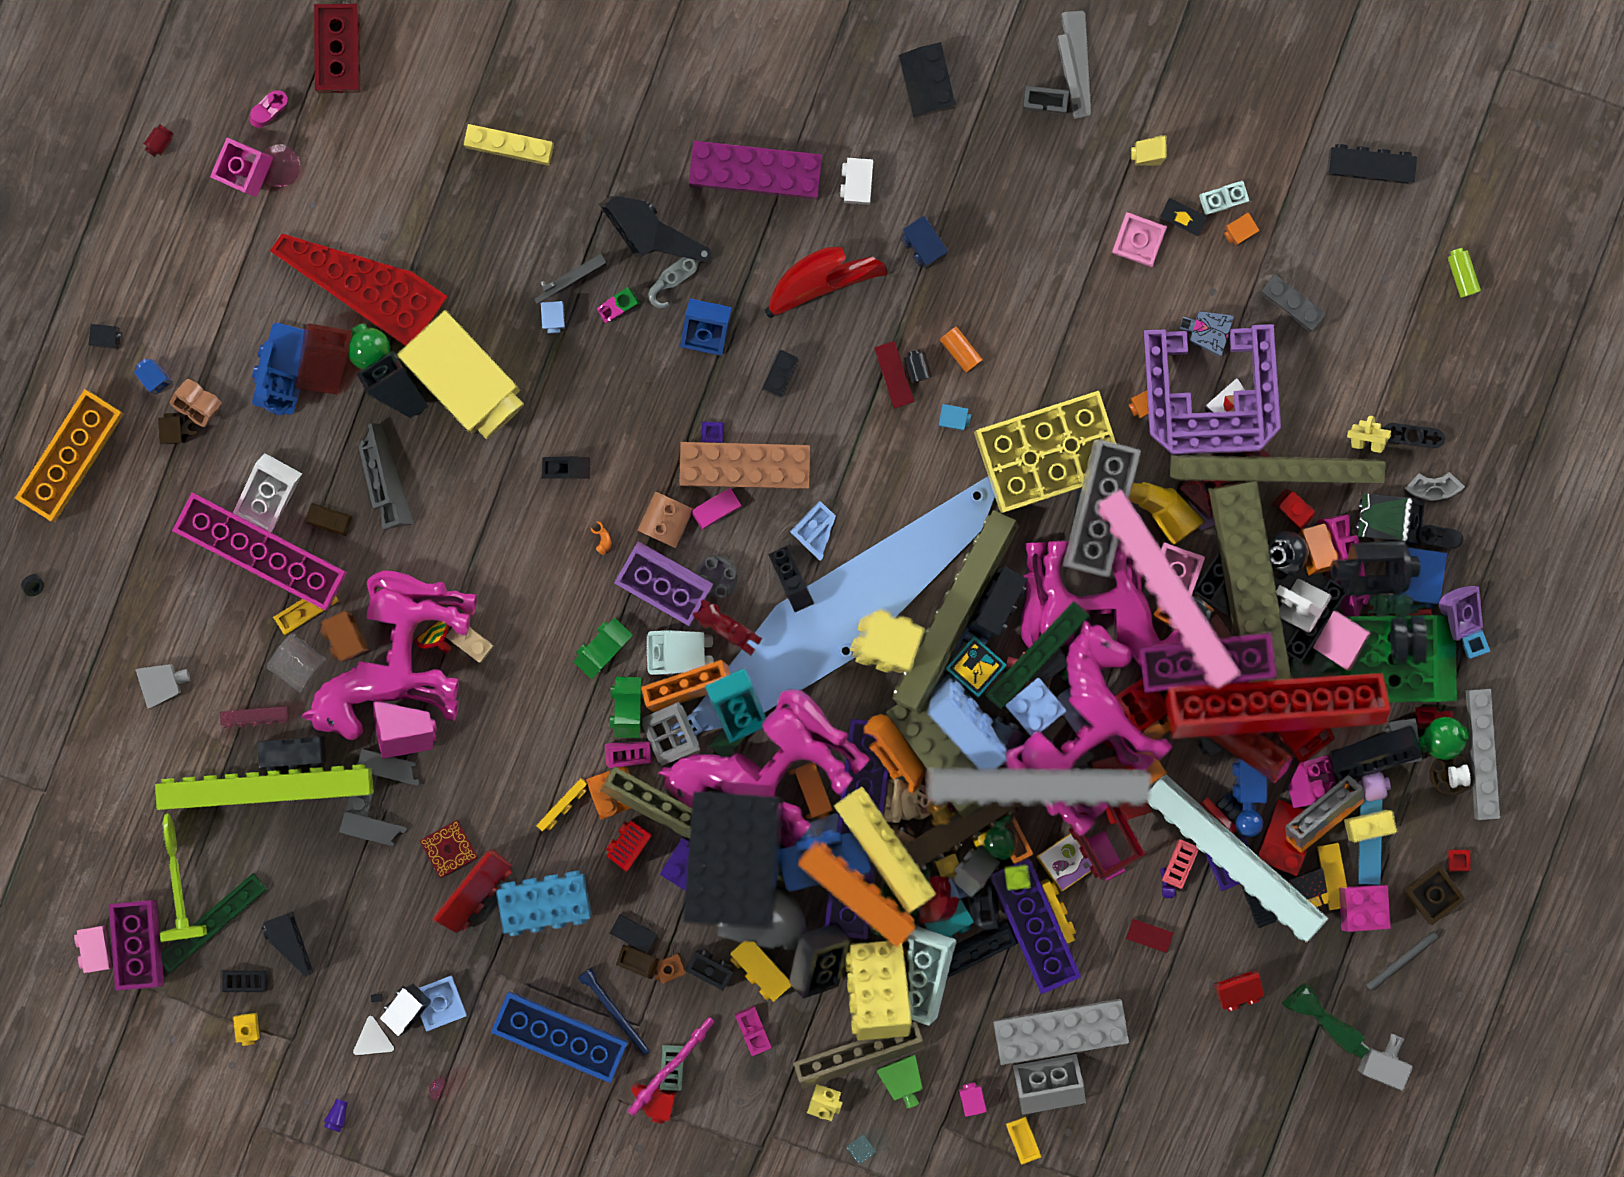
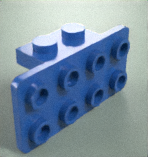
(280, 353)
(841, 845)

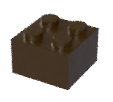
(1434, 894)

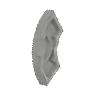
(1434, 489)

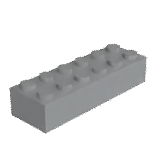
(1091, 540)
(1060, 1031)

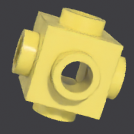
(824, 1103)

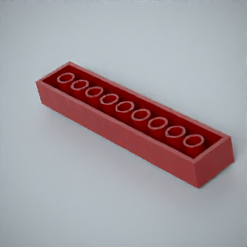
(1277, 705)

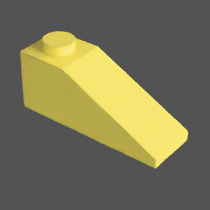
(1149, 151)

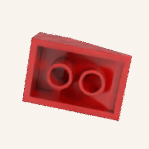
(1274, 847)

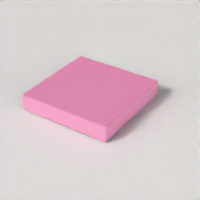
(1139, 239)
(1342, 640)

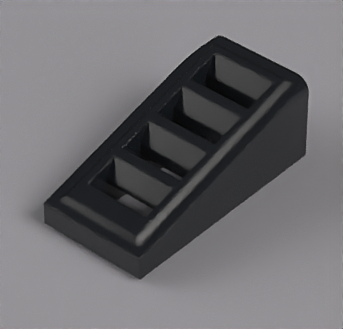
(224, 981)

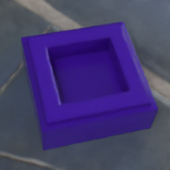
(712, 432)

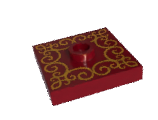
(448, 848)

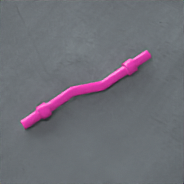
(645, 1095)

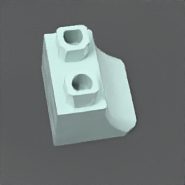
(677, 651)

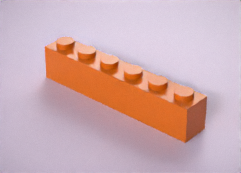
(856, 893)

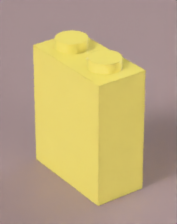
(1370, 825)

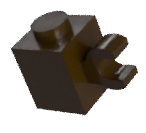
(173, 430)

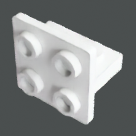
(1302, 604)

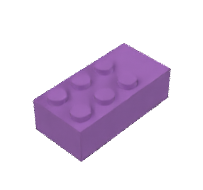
(663, 583)

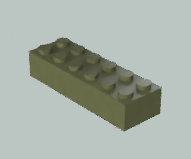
(932, 745)

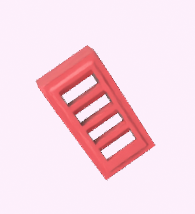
(1189, 847)

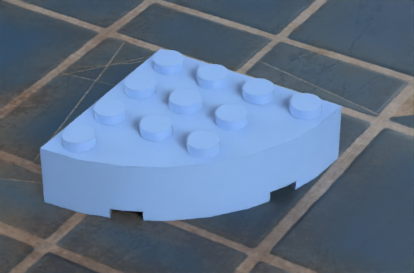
(966, 723)

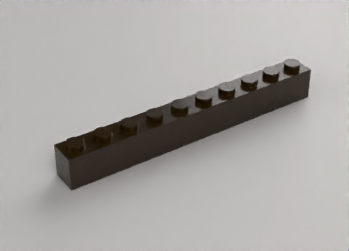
(943, 837)

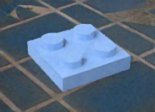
(1036, 707)
(445, 1003)

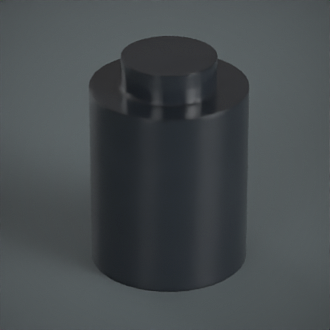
(917, 366)

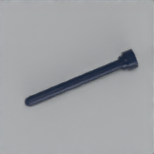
(589, 979)

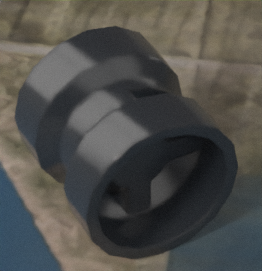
(1228, 806)

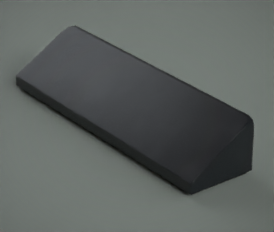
(981, 947)

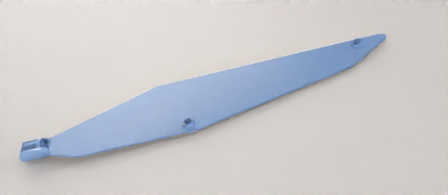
(886, 577)

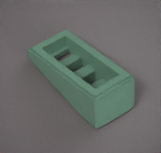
(671, 1086)

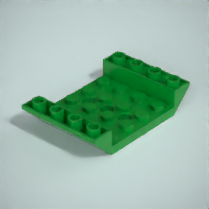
(1418, 681)

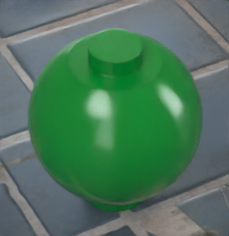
(367, 346)
(1444, 738)

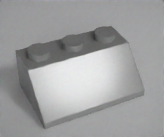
(1049, 1084)

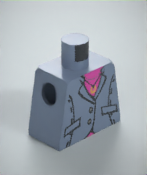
(1208, 331)

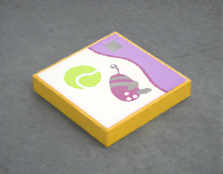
(1065, 862)

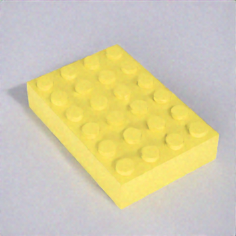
(1042, 450)

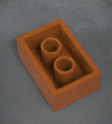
(344, 636)

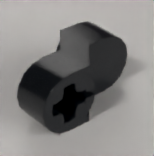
(1451, 537)

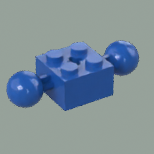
(1249, 789)

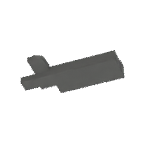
(571, 278)

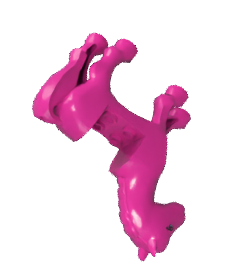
(1048, 599)
(403, 603)
(1099, 707)
(800, 733)

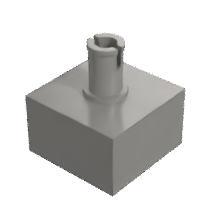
(1386, 1065)

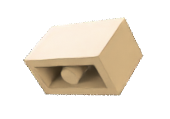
(472, 644)

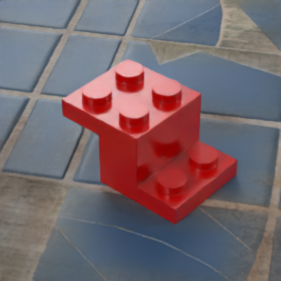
(1140, 706)

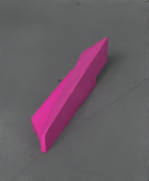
(1341, 540)

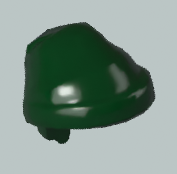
(1000, 839)

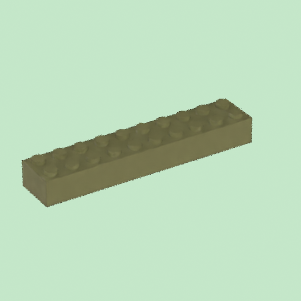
(1248, 567)

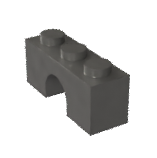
(1291, 301)

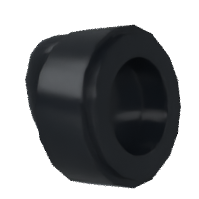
(32, 585)

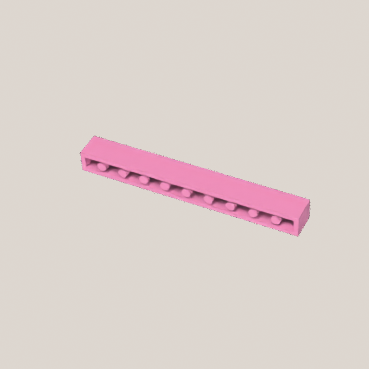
(1168, 588)

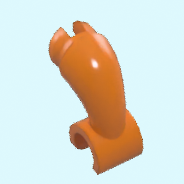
(605, 543)

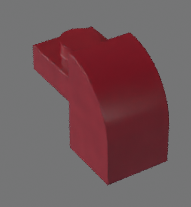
(941, 905)

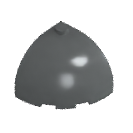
(788, 925)

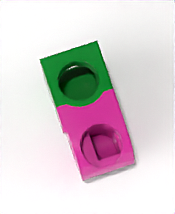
(618, 305)

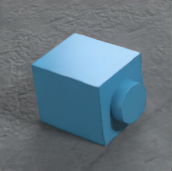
(954, 417)
(1475, 644)

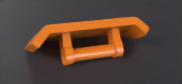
(898, 750)

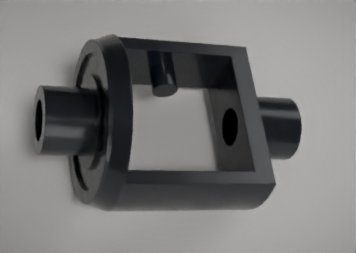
(1399, 569)

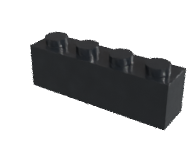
(1371, 165)

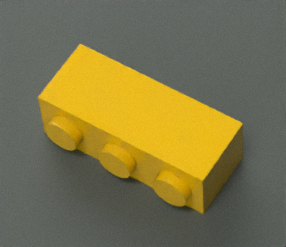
(760, 970)

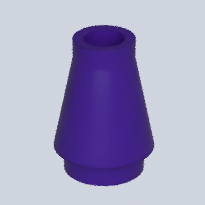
(336, 1117)

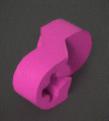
(275, 101)

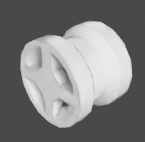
(1459, 776)

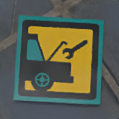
(976, 666)

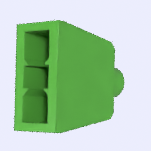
(902, 1079)

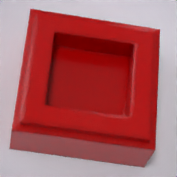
(1459, 860)

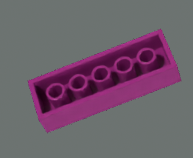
(755, 170)
(1175, 666)

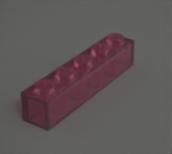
(254, 716)

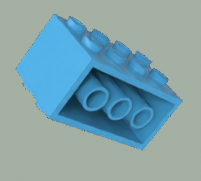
(544, 903)

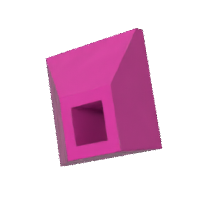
(1311, 781)

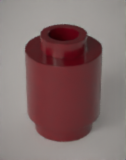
(158, 140)

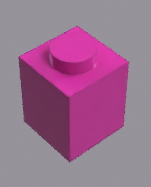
(972, 1099)

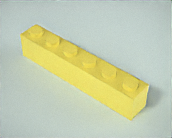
(885, 850)

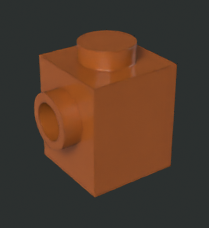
(670, 968)

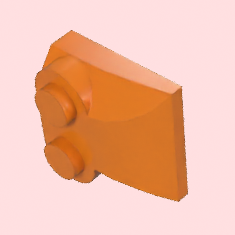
(605, 805)

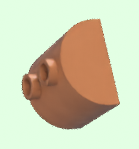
(665, 519)

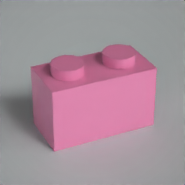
(93, 949)

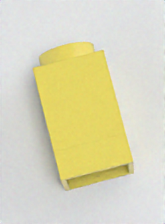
(462, 376)

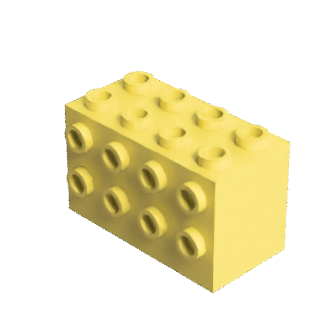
(886, 642)
(877, 991)

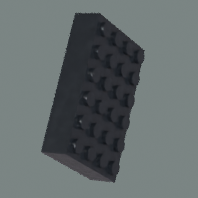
(733, 860)

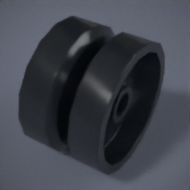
(1408, 640)

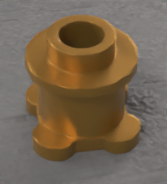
(941, 813)

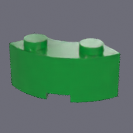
(603, 647)
(627, 708)

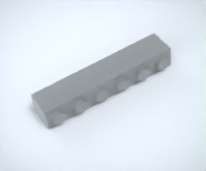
(1482, 754)

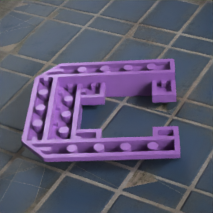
(1185, 432)

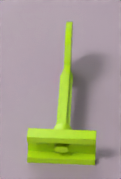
(182, 928)

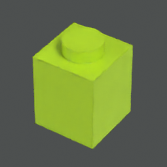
(1017, 877)

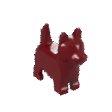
(734, 632)

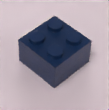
(923, 242)

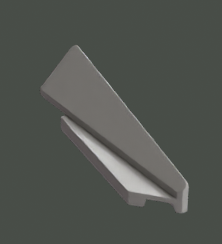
(1075, 61)

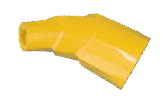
(1168, 510)

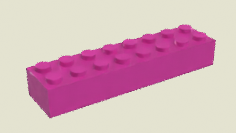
(259, 551)

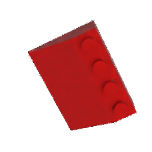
(473, 891)

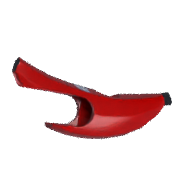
(819, 275)

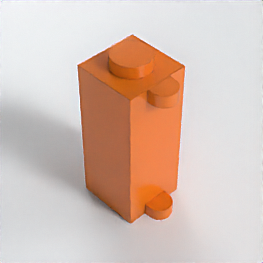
(813, 790)

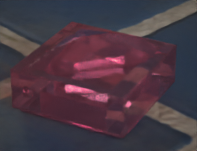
(437, 1087)

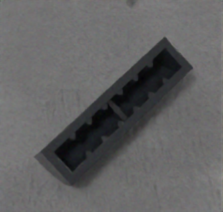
(1376, 754)

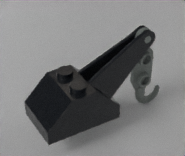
(643, 232)

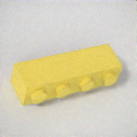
(508, 144)

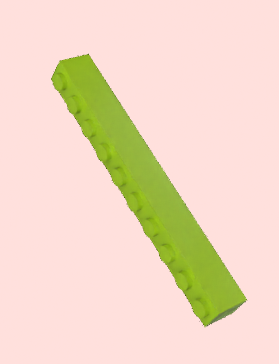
(264, 788)

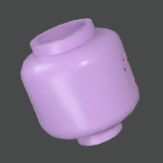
(1375, 786)

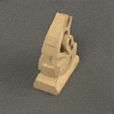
(902, 804)

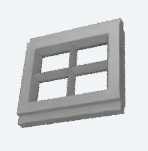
(661, 717)

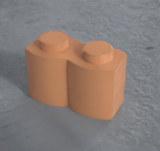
(195, 402)

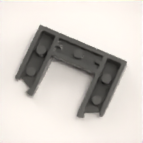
(355, 817)

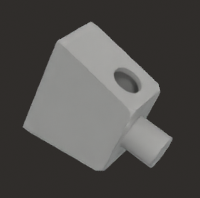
(161, 683)

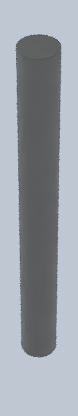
(1402, 961)

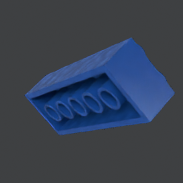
(559, 1036)

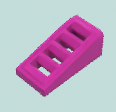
(627, 761)

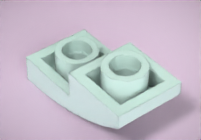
(1224, 198)

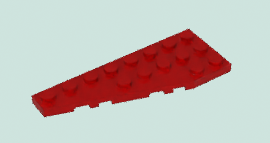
(379, 292)

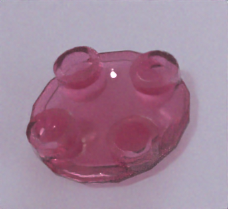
(284, 166)

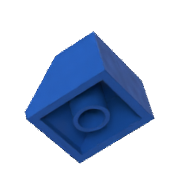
(705, 327)

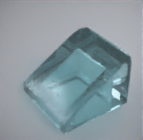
(861, 1148)

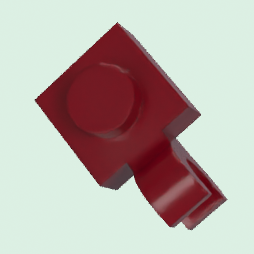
(1426, 715)

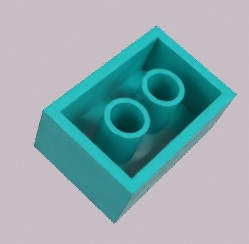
(736, 705)

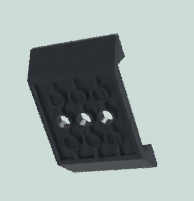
(1297, 641)

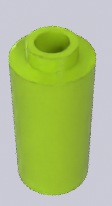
(1463, 272)

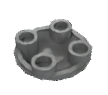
(720, 573)

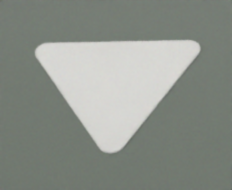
(372, 1039)

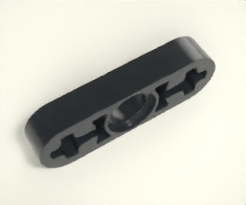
(1428, 443)

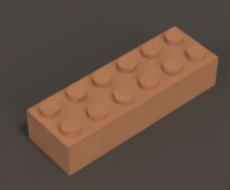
(744, 465)

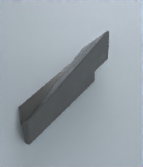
(383, 479)

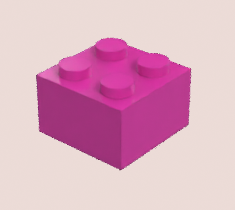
(241, 167)
(1364, 908)

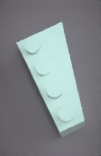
(929, 967)

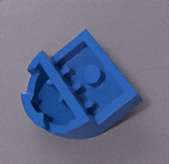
(275, 390)

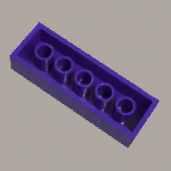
(1036, 930)

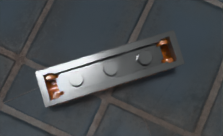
(1324, 813)

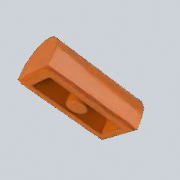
(961, 349)

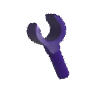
(1167, 891)

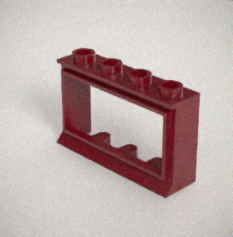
(1131, 837)

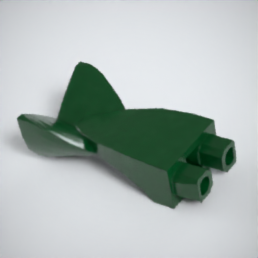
(1305, 1002)

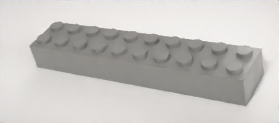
(1038, 784)

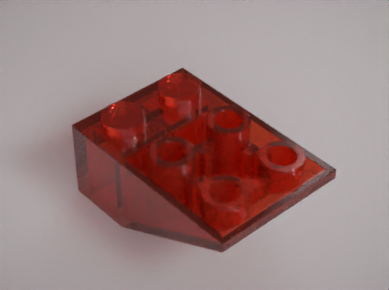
(322, 358)

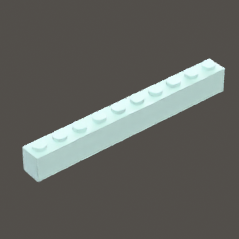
(1236, 858)

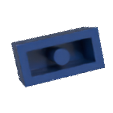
(152, 376)

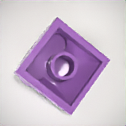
(1463, 611)

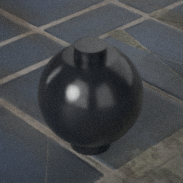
(1287, 552)

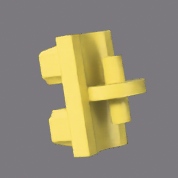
(1371, 432)

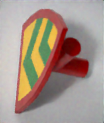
(434, 636)

